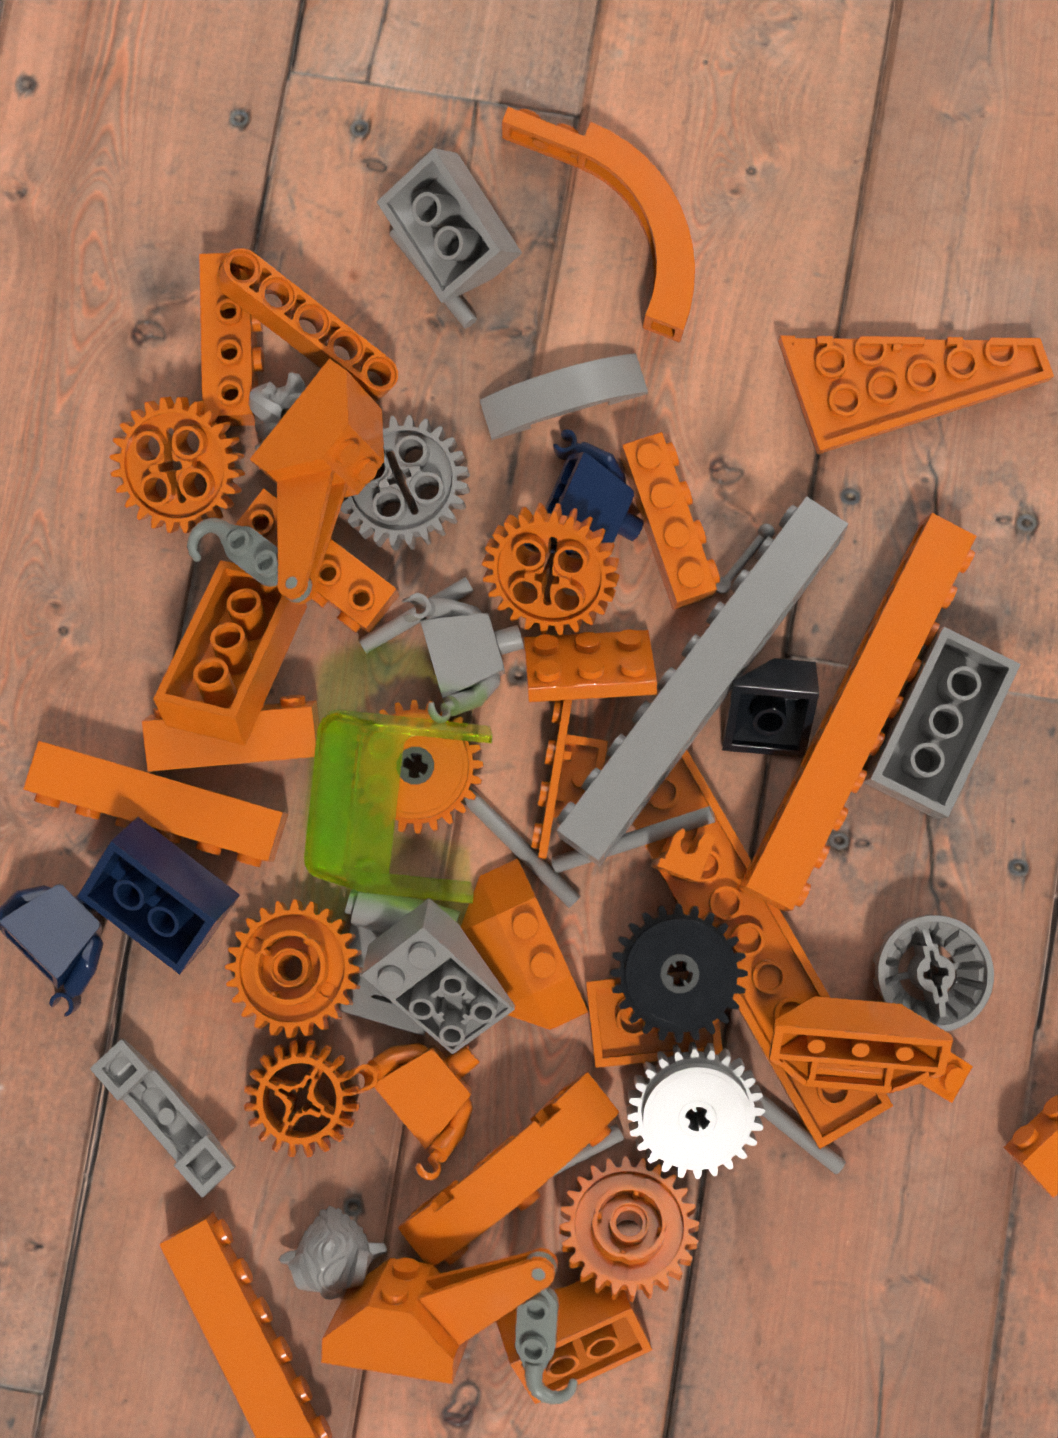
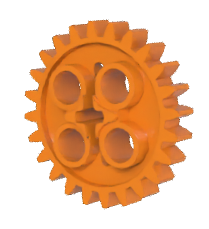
(211, 460)
(512, 563)

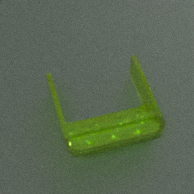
(357, 802)

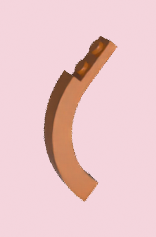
(643, 190)

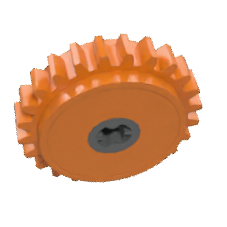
(445, 781)

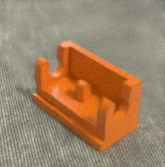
(680, 862)

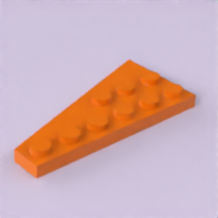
(890, 382)

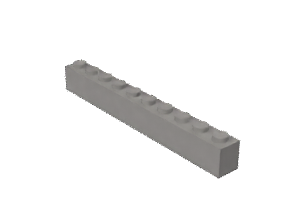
(701, 682)

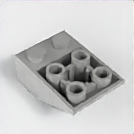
(436, 977)

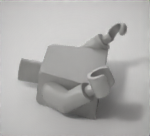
(462, 652)

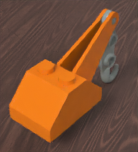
(317, 457)
(420, 1321)

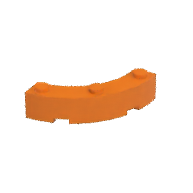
(510, 1173)

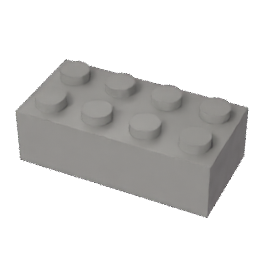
(941, 723)

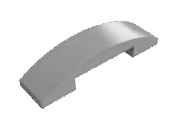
(562, 393)
(166, 1116)

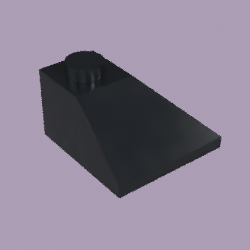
(773, 709)

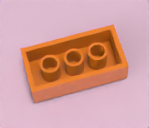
(228, 657)

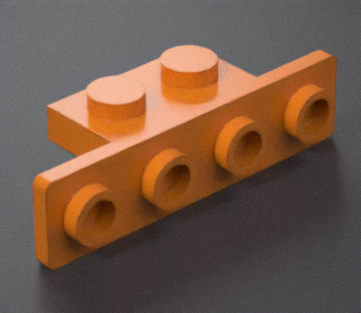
(572, 762)

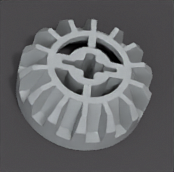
(970, 973)

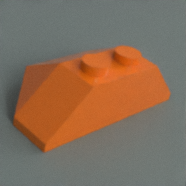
(521, 949)
(858, 1045)

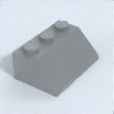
(448, 225)

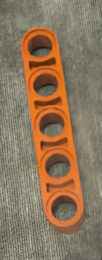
(300, 306)

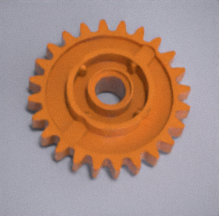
(263, 962)
(624, 1260)

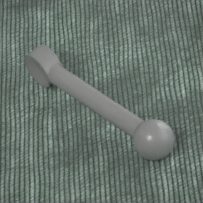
(764, 531)

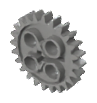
(436, 467)

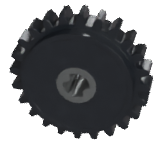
(704, 954)

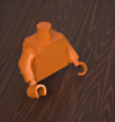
(425, 1094)

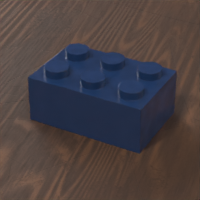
(158, 895)

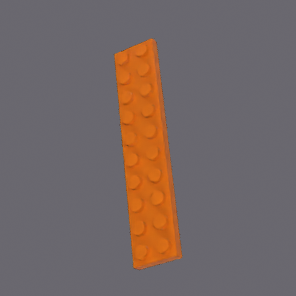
(775, 962)

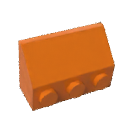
(591, 1336)

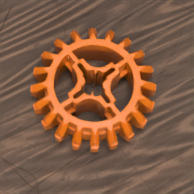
(283, 1089)

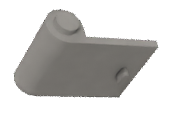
(370, 918)

